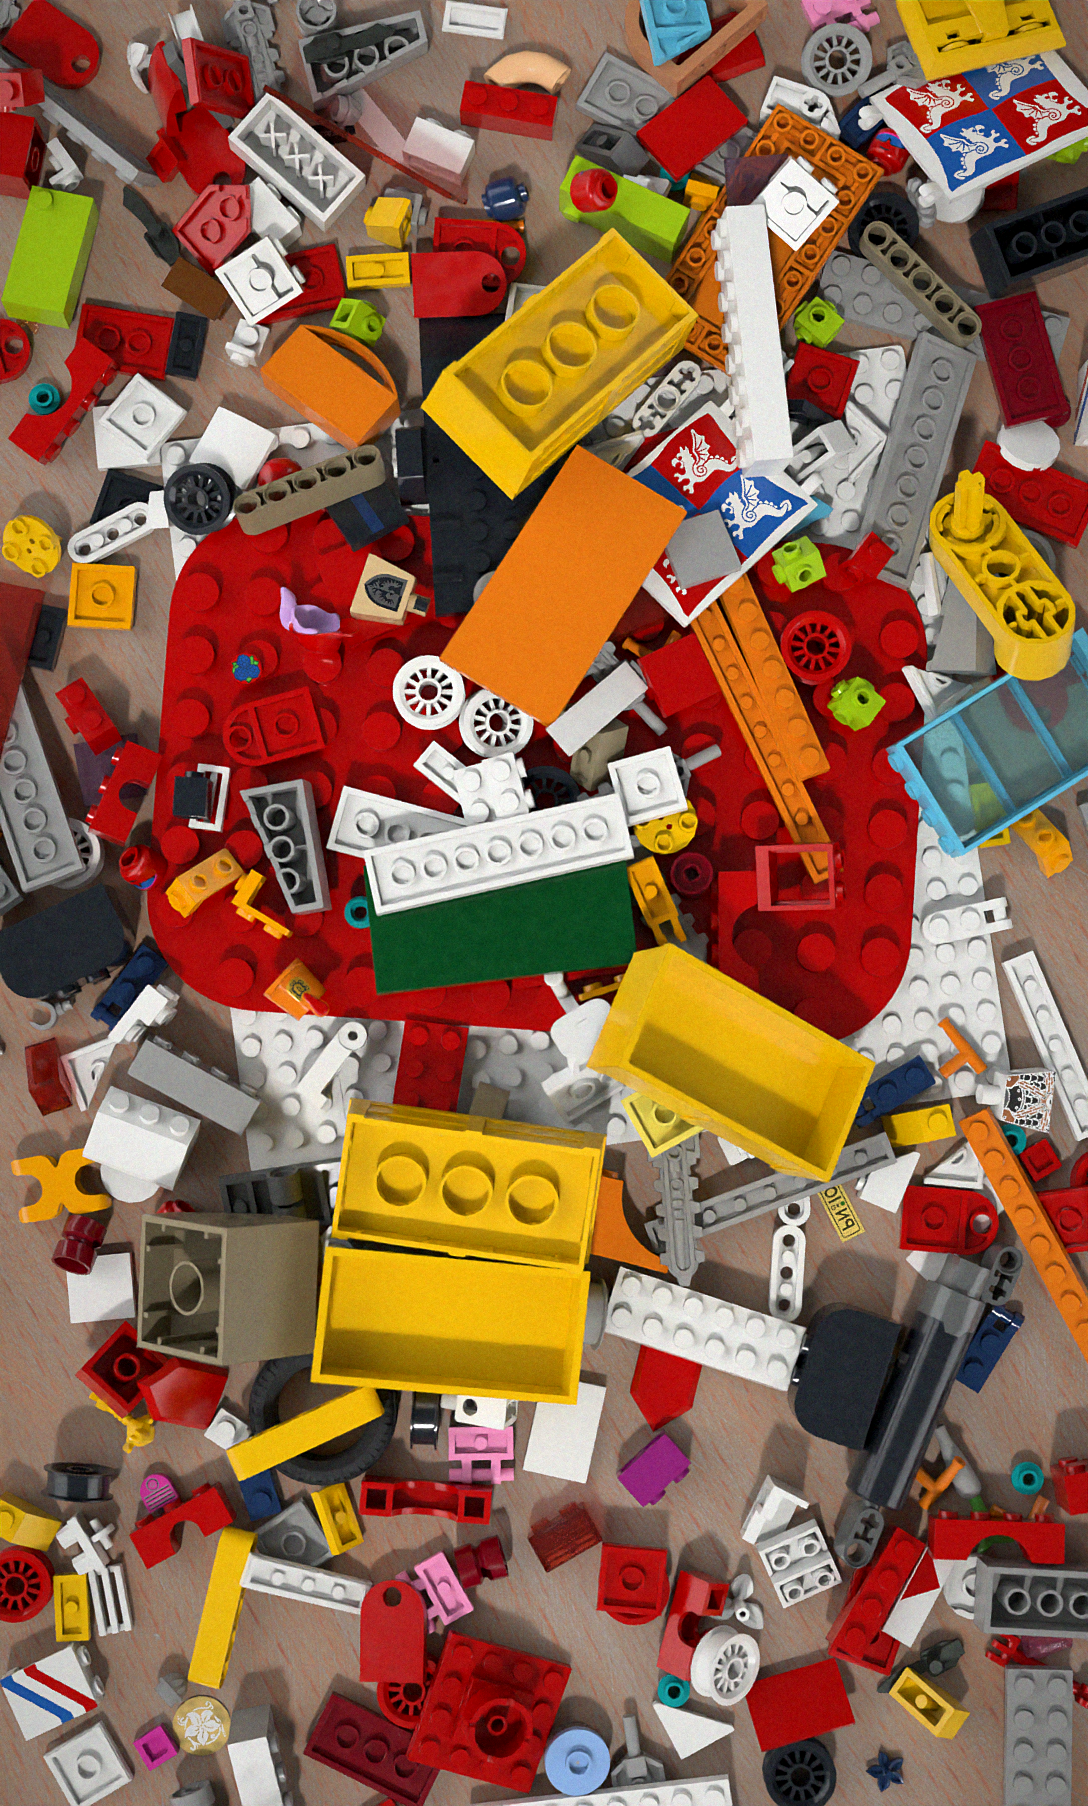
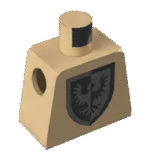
(387, 594)

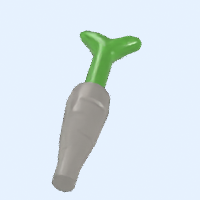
(966, 1483)

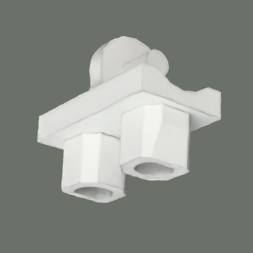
(94, 1554)

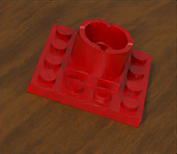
(488, 1711)

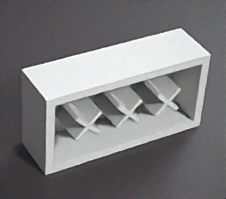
(297, 161)

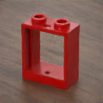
(768, 884)

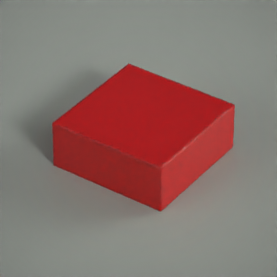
(166, 159)
(1039, 1160)

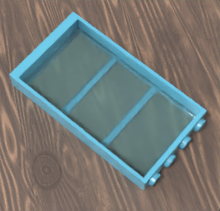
(998, 753)

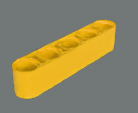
(304, 1431)
(221, 1608)

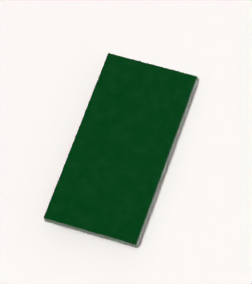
(506, 932)

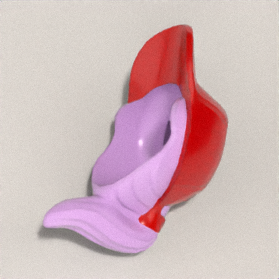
(314, 627)

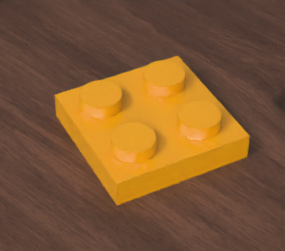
(102, 596)

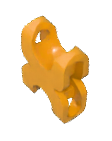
(59, 1186)

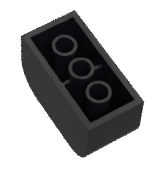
(1033, 244)
(67, 945)
(841, 1372)

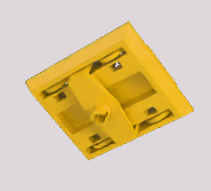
(972, 34)

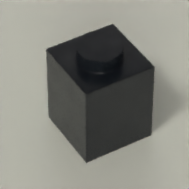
(192, 796)

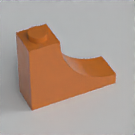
(611, 1232)

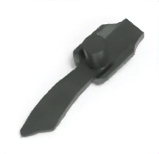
(333, 47)
(159, 235)
(934, 1660)

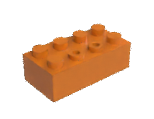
(331, 387)

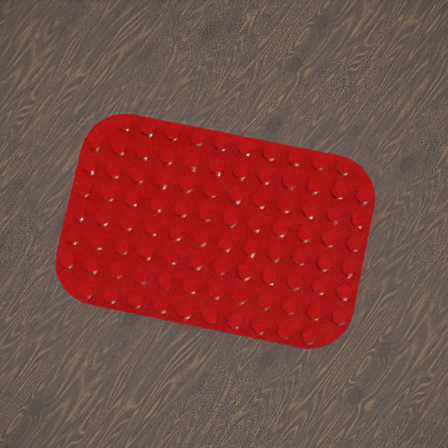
(817, 964)

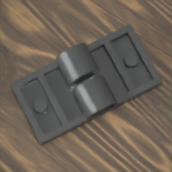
(290, 1190)

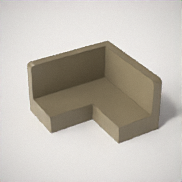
(591, 760)

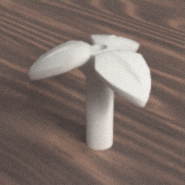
(138, 60)
(747, 1613)

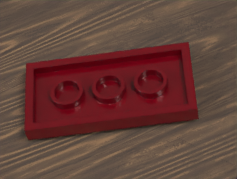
(1020, 360)
(369, 1751)

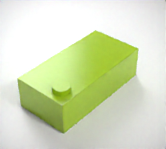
(638, 214)
(50, 257)

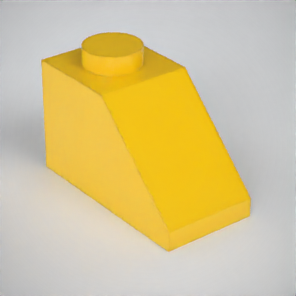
(389, 221)
(919, 1125)
(26, 1523)
(929, 1704)

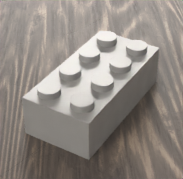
(1031, 1598)

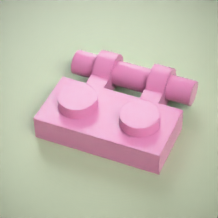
(826, 12)
(480, 1443)
(443, 1588)

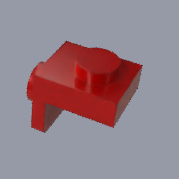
(866, 560)

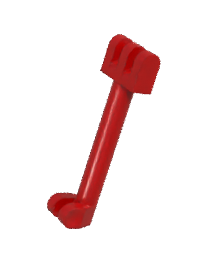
(1010, 1652)

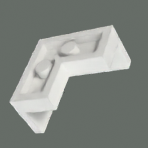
(772, 1510)

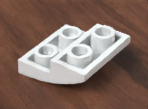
(235, 446)
(799, 1563)

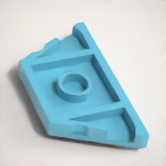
(674, 26)

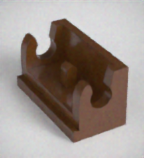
(198, 289)

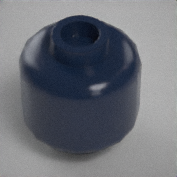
(505, 198)

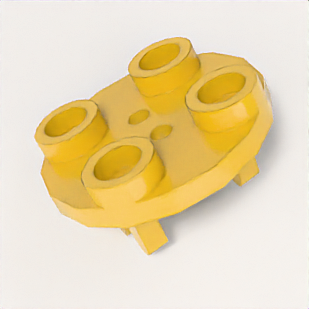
(45, 547)
(660, 840)

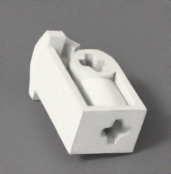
(801, 101)

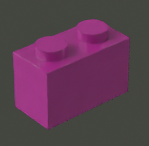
(654, 1469)

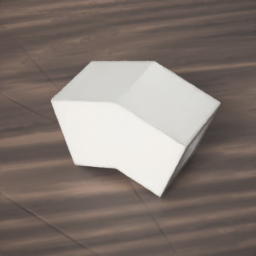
(157, 514)

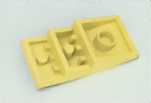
(656, 1124)

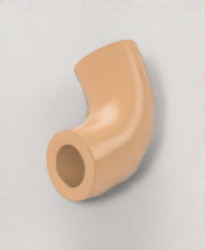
(529, 68)

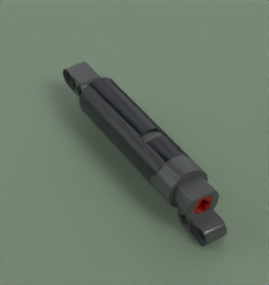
(919, 1391)

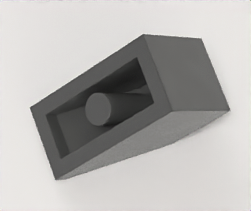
(613, 150)

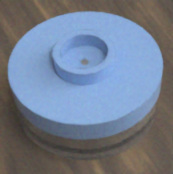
(576, 1758)

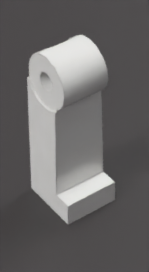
(348, 1039)

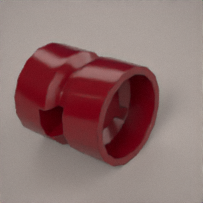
(690, 874)
(78, 1248)
(481, 1562)

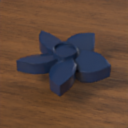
(886, 1771)

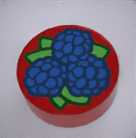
(246, 669)

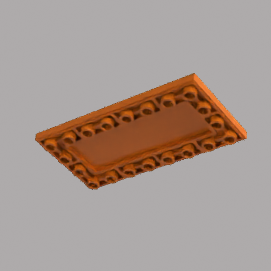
(791, 269)
(563, 586)

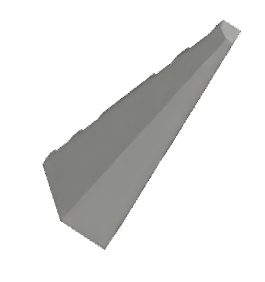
(963, 640)

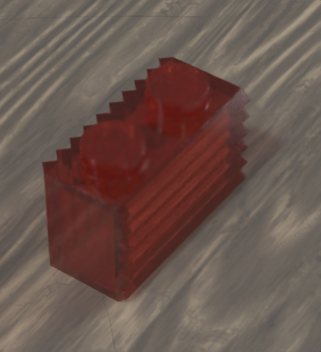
(564, 1535)

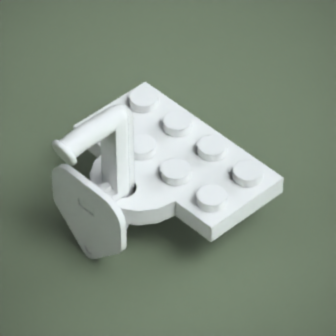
(575, 1035)

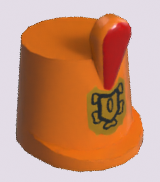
(298, 992)

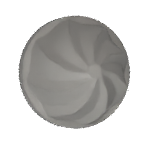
(345, 110)
(172, 1688)

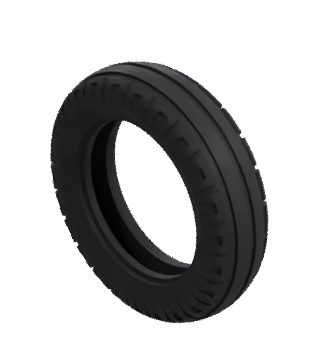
(312, 1467)

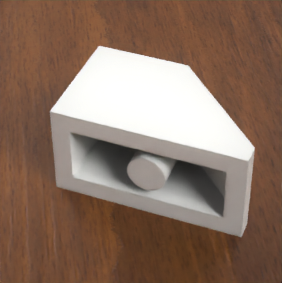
(819, 451)
(888, 1185)

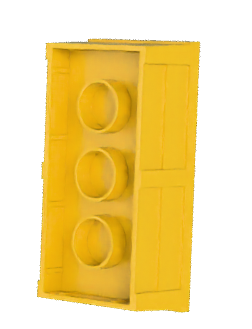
(560, 364)
(732, 1062)
(468, 1184)
(450, 1325)

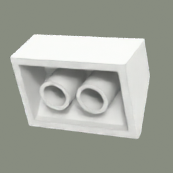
(141, 1138)

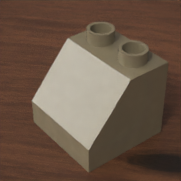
(228, 1286)

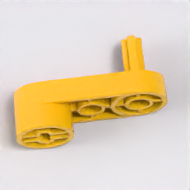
(1025, 611)

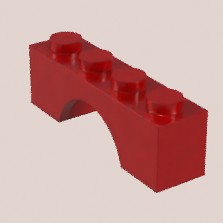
(44, 434)
(733, 894)
(446, 1499)
(955, 1535)
(866, 1611)

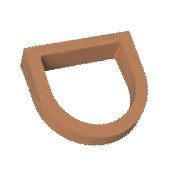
(679, 78)

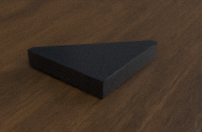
(803, 412)
(119, 492)

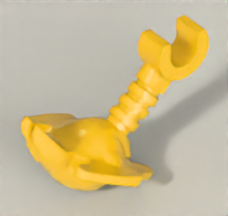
(139, 1430)

